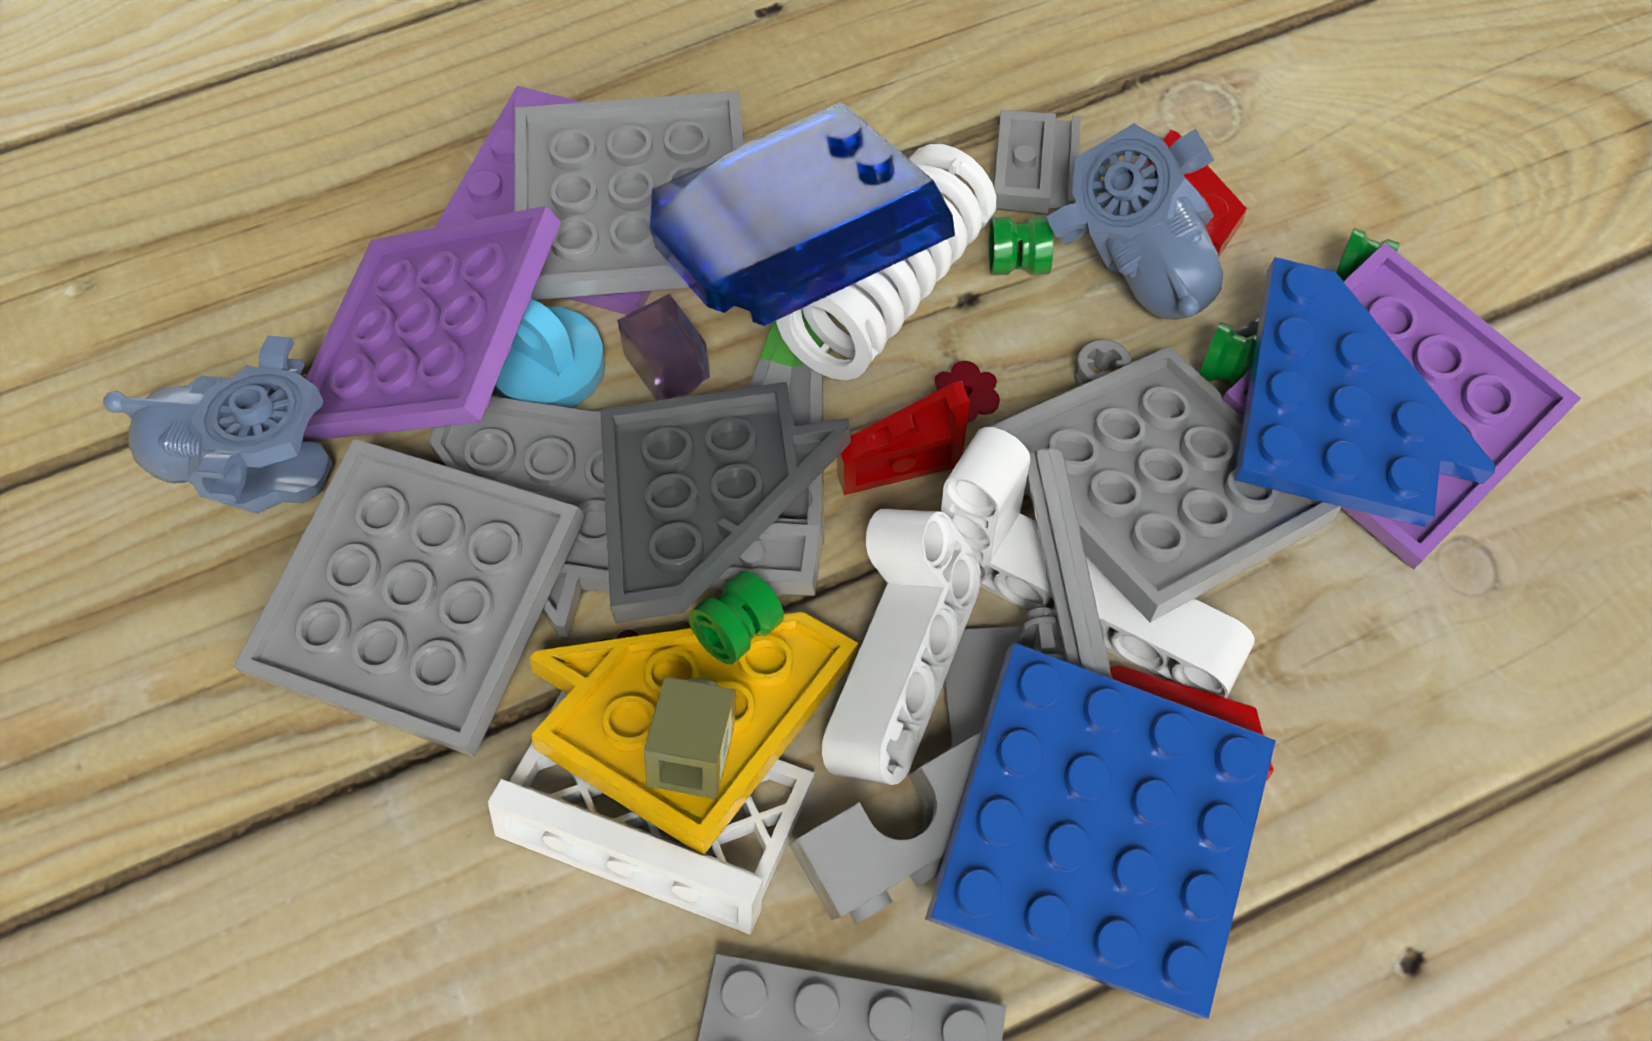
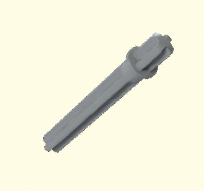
(1066, 562)

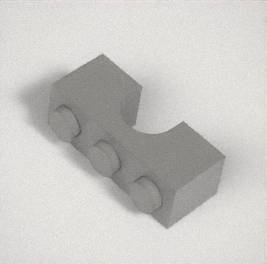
(857, 864)

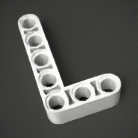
(984, 501)

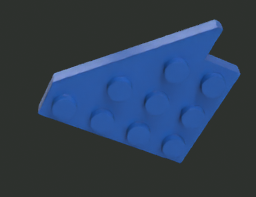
(1342, 408)

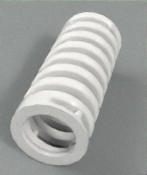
(880, 303)

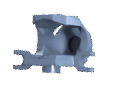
(1151, 219)
(234, 434)

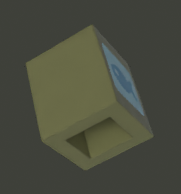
(690, 737)

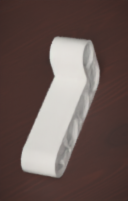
(907, 645)

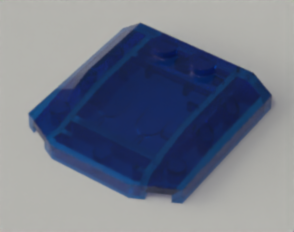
(797, 216)

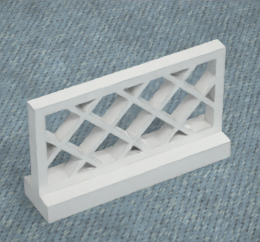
(643, 858)

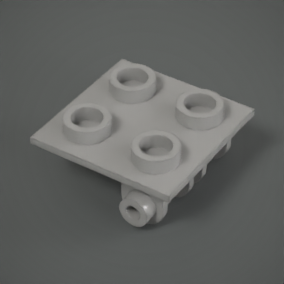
(978, 666)

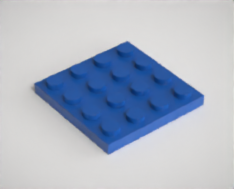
(1103, 832)

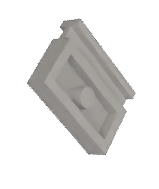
(1035, 161)

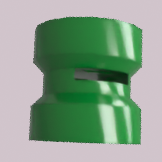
(1034, 246)
(736, 617)

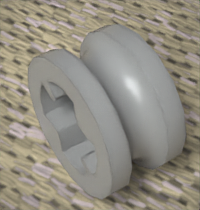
(1100, 355)

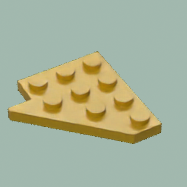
(615, 692)

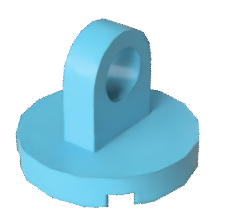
(552, 358)

